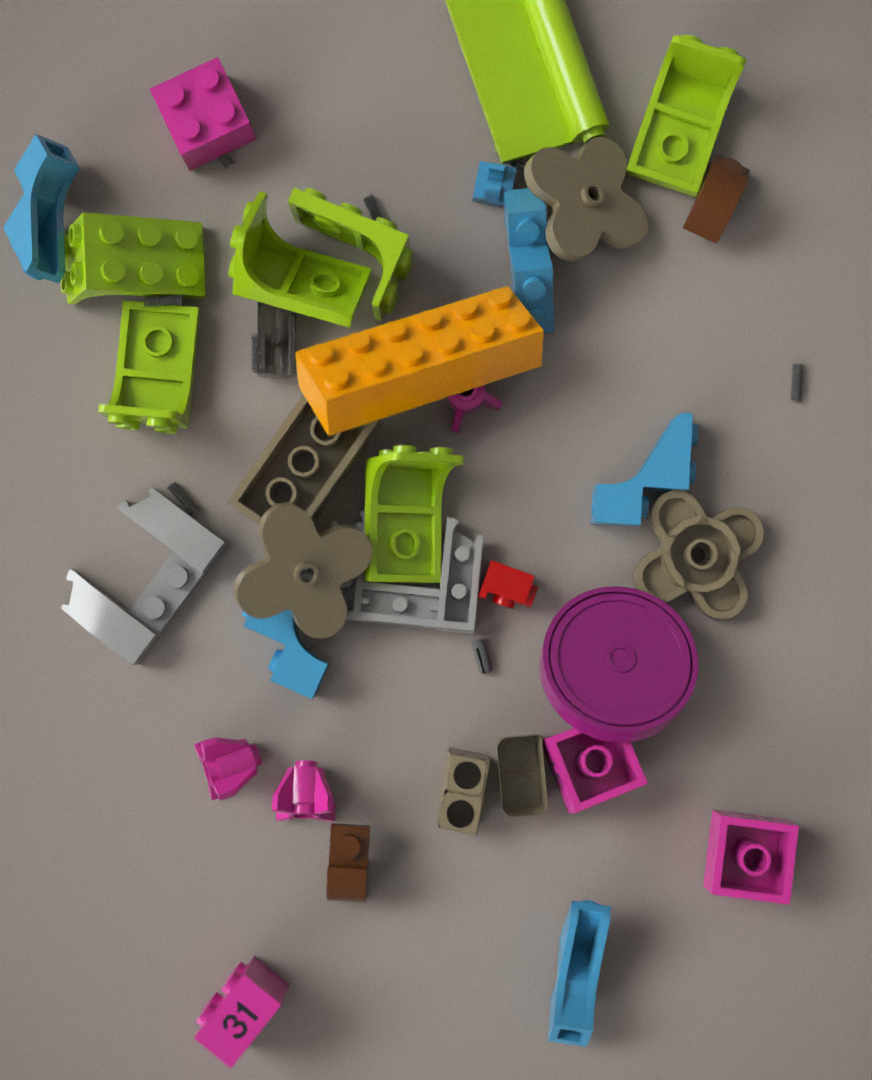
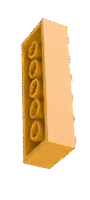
(419, 359)

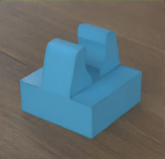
(491, 182)

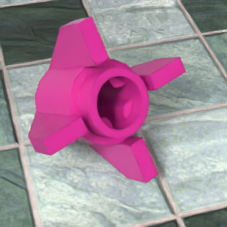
(470, 404)
(227, 764)
(304, 794)

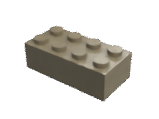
(301, 465)

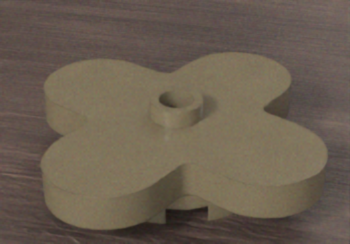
(585, 199)
(724, 542)
(290, 547)

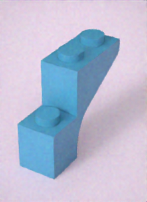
(38, 220)
(529, 254)
(664, 470)
(295, 665)
(578, 972)

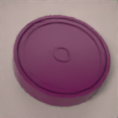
(618, 664)

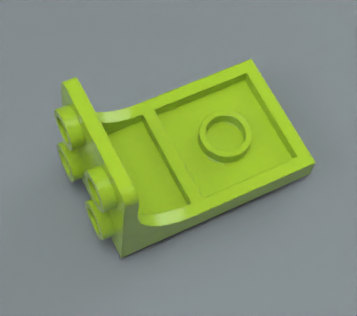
(685, 114)
(376, 237)
(132, 257)
(292, 277)
(154, 367)
(405, 513)

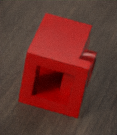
(508, 586)

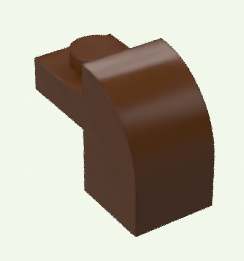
(717, 198)
(348, 862)

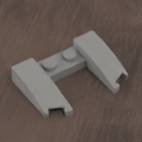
(443, 609)
(136, 630)

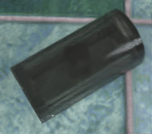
(275, 342)

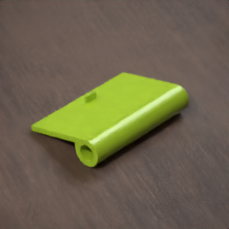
(528, 74)

